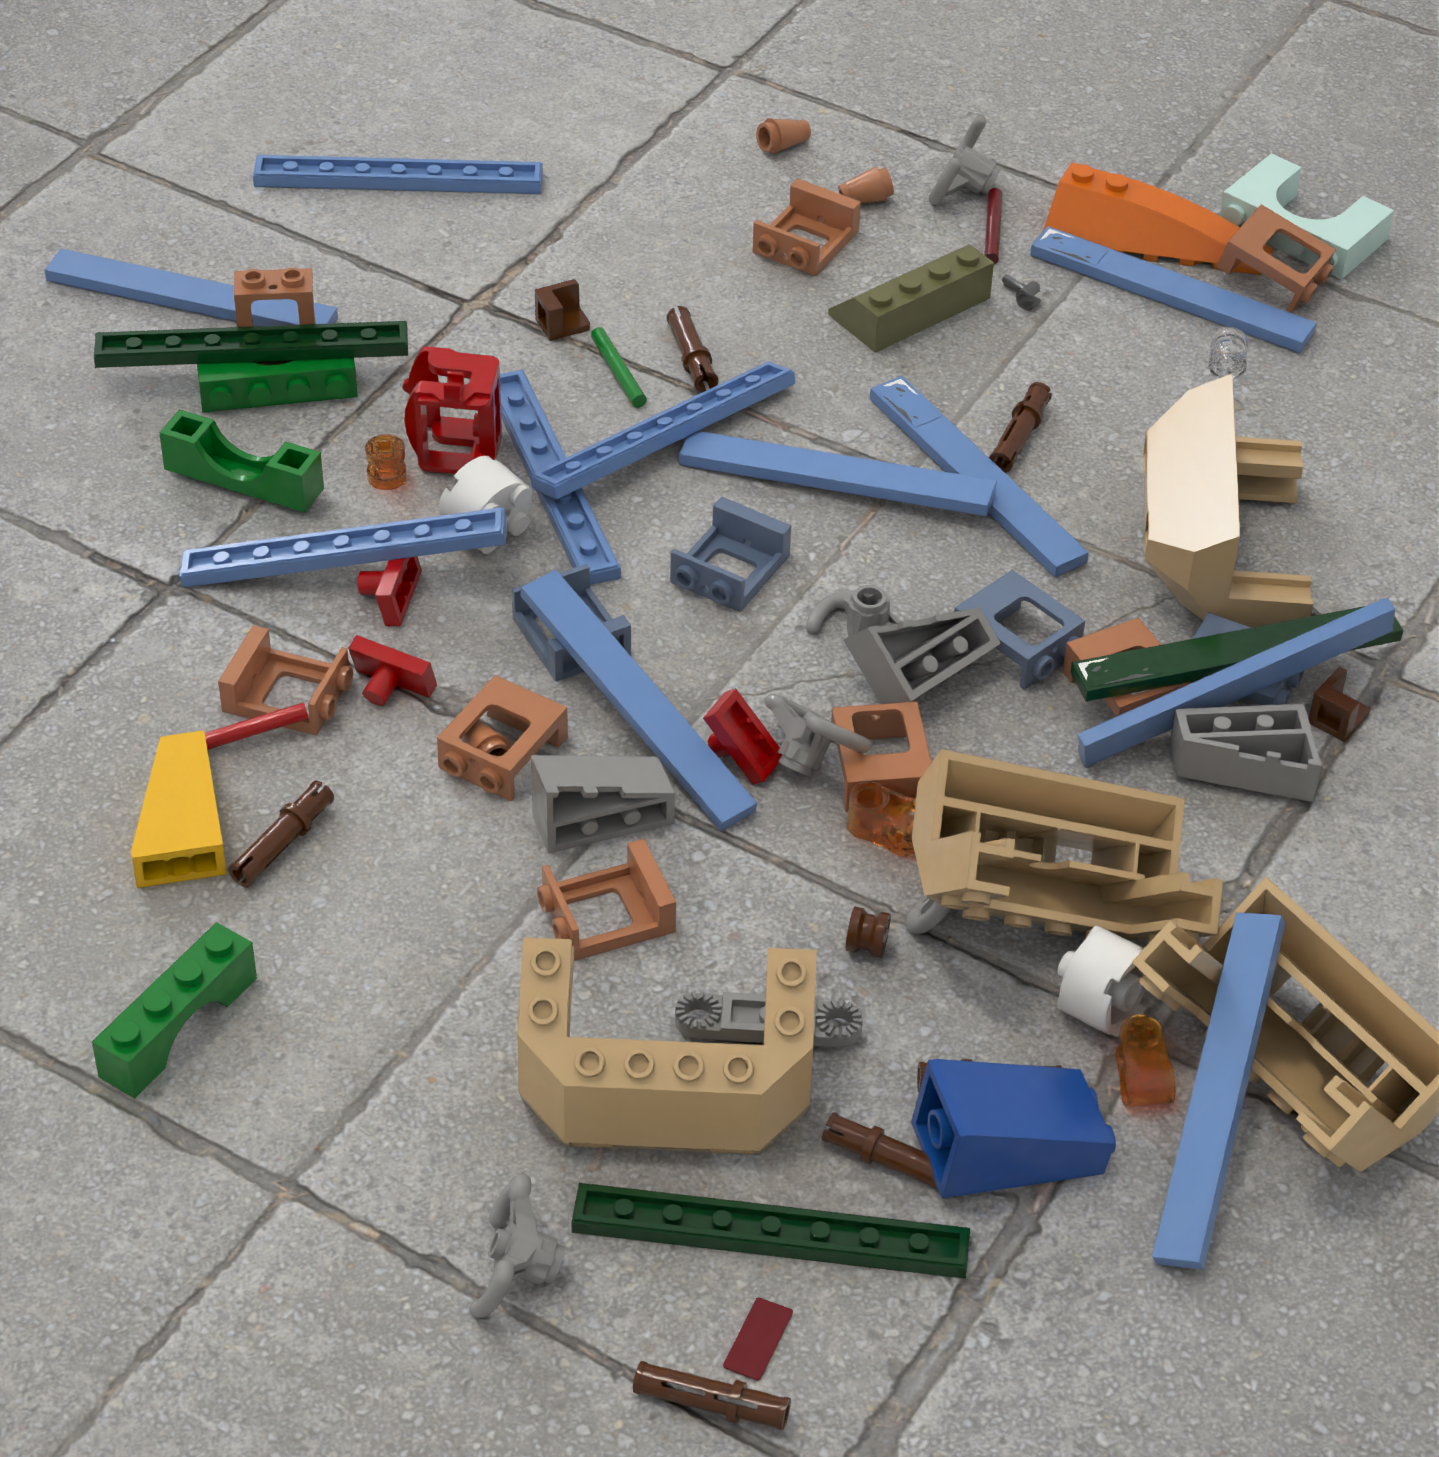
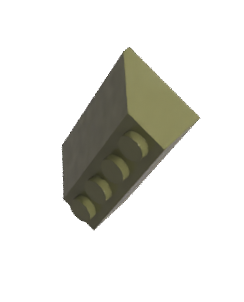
(917, 298)

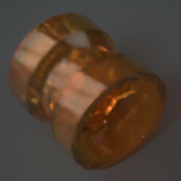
(386, 462)

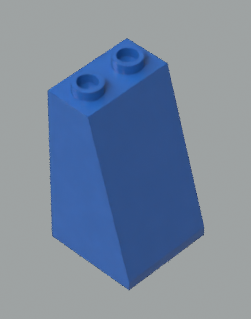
(1008, 1126)

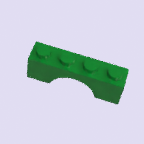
(257, 385)
(199, 450)
(140, 1038)

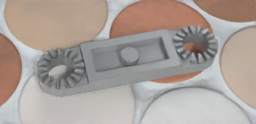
(743, 1016)

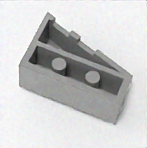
(919, 654)
(1248, 748)
(598, 798)

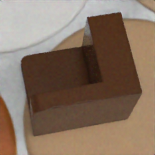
(559, 310)
(1335, 711)

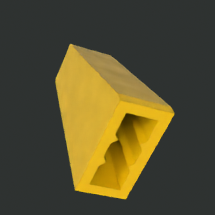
(179, 817)

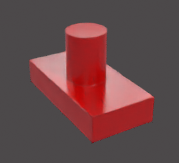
(392, 587)
(390, 669)
(742, 737)

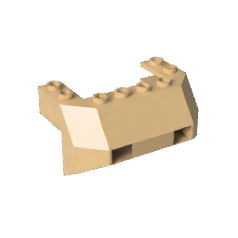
(1192, 508)
(991, 839)
(1330, 1055)
(664, 1090)

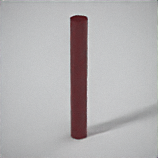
(993, 224)

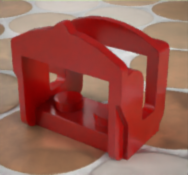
(429, 394)

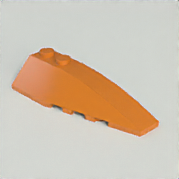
(1139, 218)

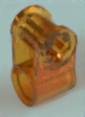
(881, 817)
(1143, 1063)

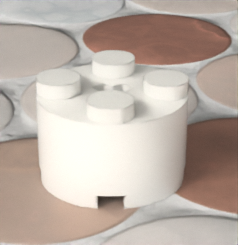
(485, 486)
(1101, 981)

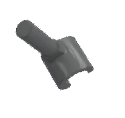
(1025, 293)

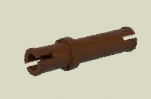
(695, 356)
(1025, 417)
(292, 822)
(877, 1147)
(771, 1409)

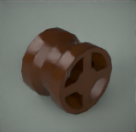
(868, 932)

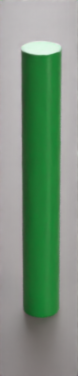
(618, 367)

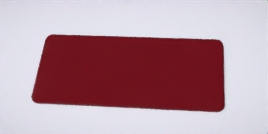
(758, 1338)

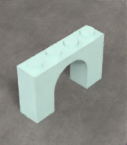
(1275, 184)

